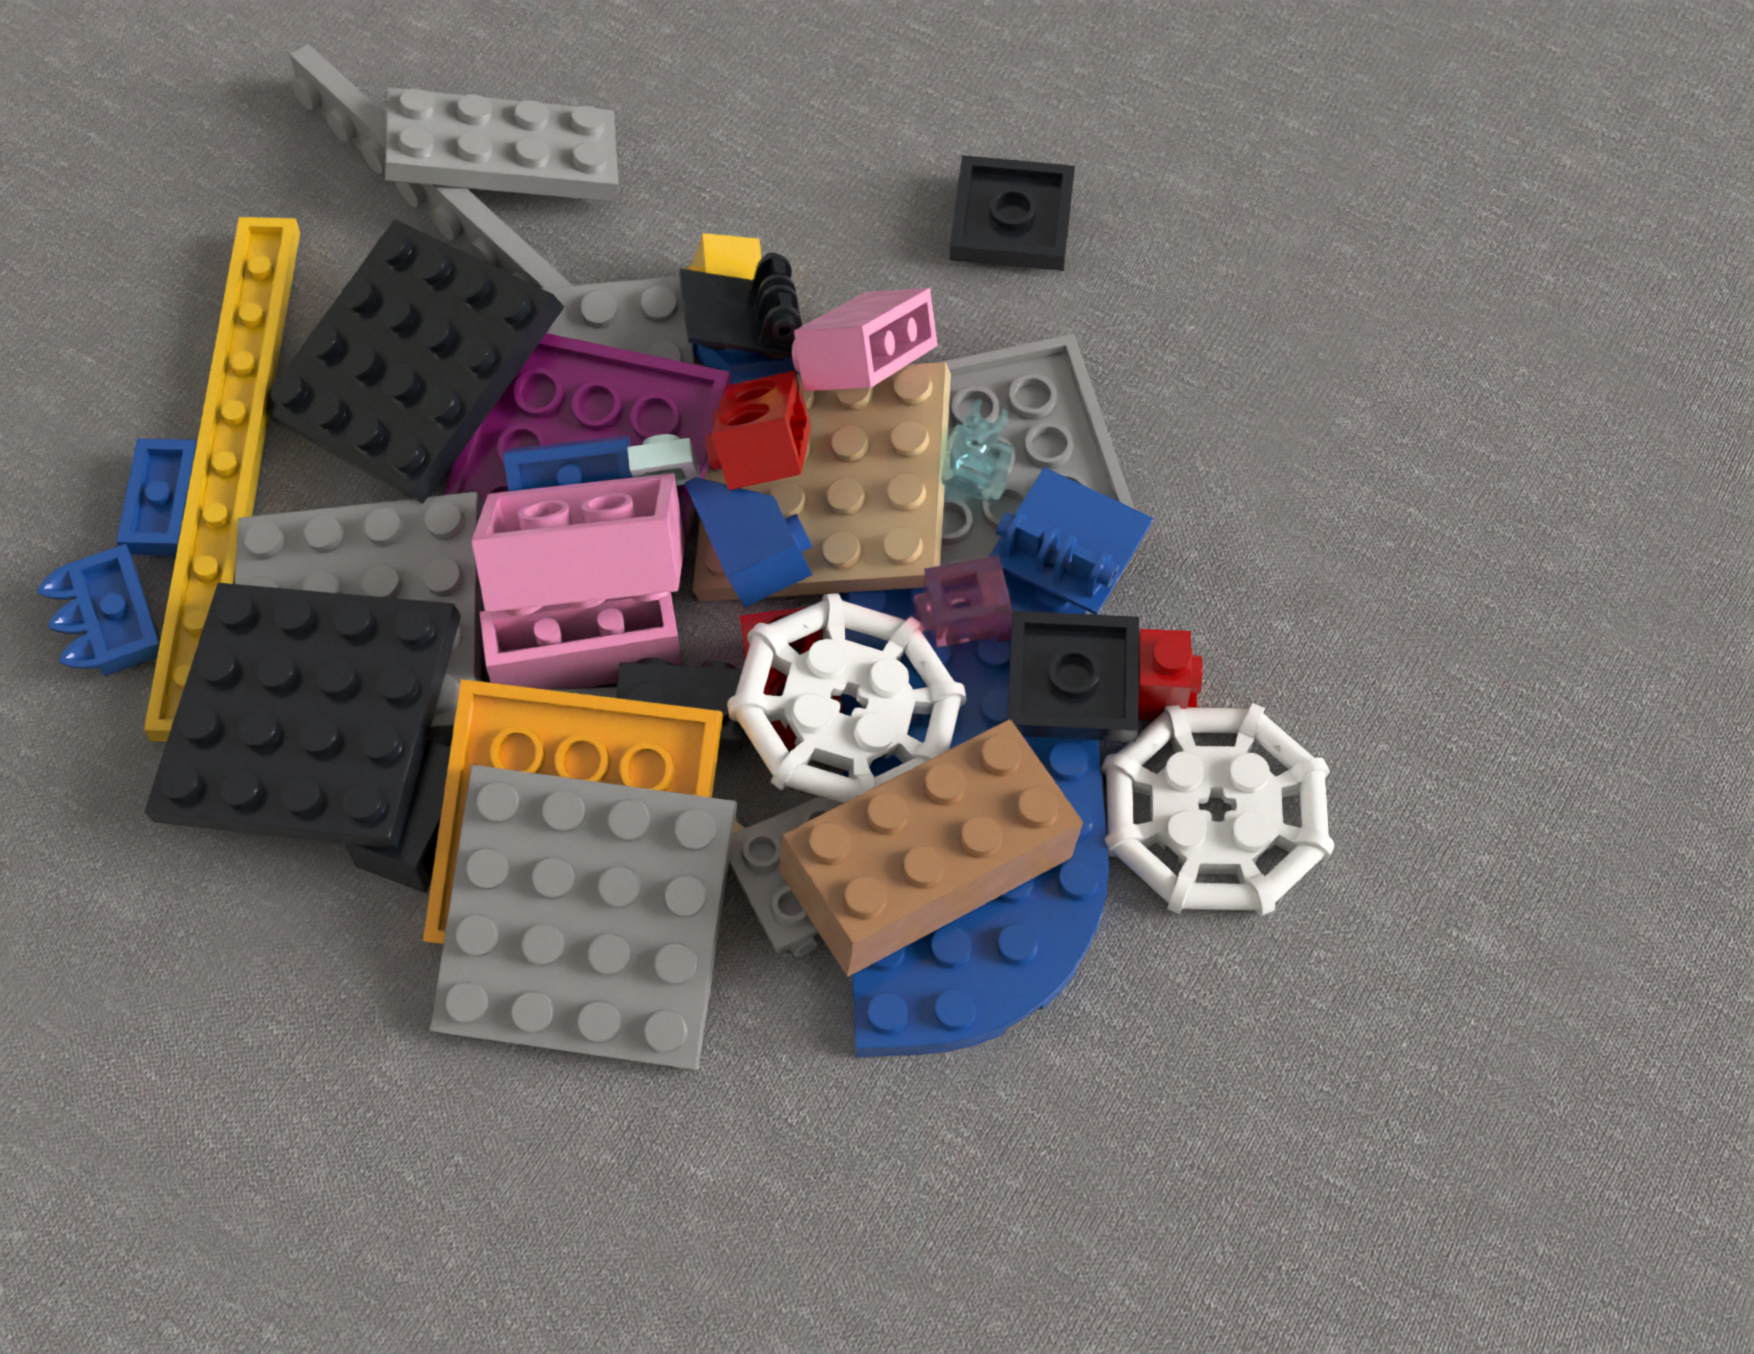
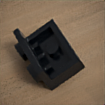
(685, 686)

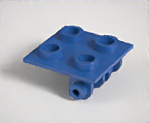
(1070, 540)

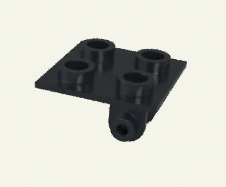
(743, 312)

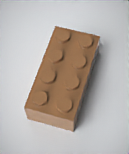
(928, 846)

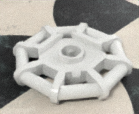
(840, 668)
(1237, 779)

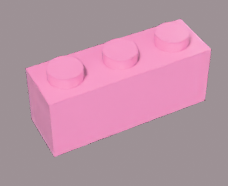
(864, 339)
(577, 646)

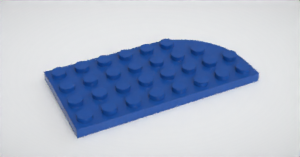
(1022, 946)

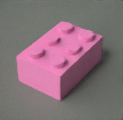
(579, 544)

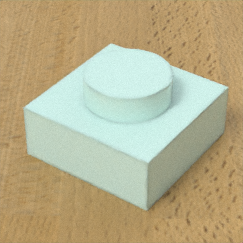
(663, 456)

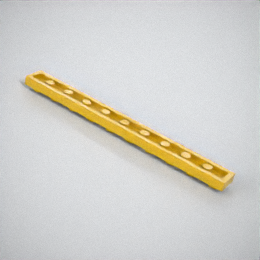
(226, 449)

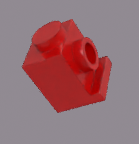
(1167, 672)

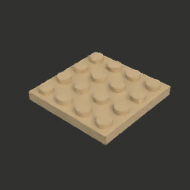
(864, 489)

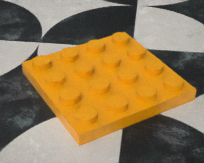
(567, 738)

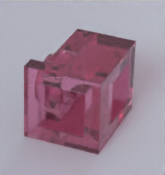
(965, 602)

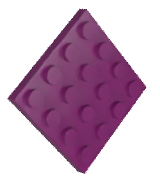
(586, 393)

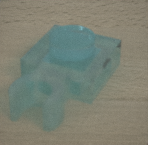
(976, 458)

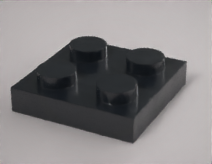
(1012, 213)
(1074, 676)

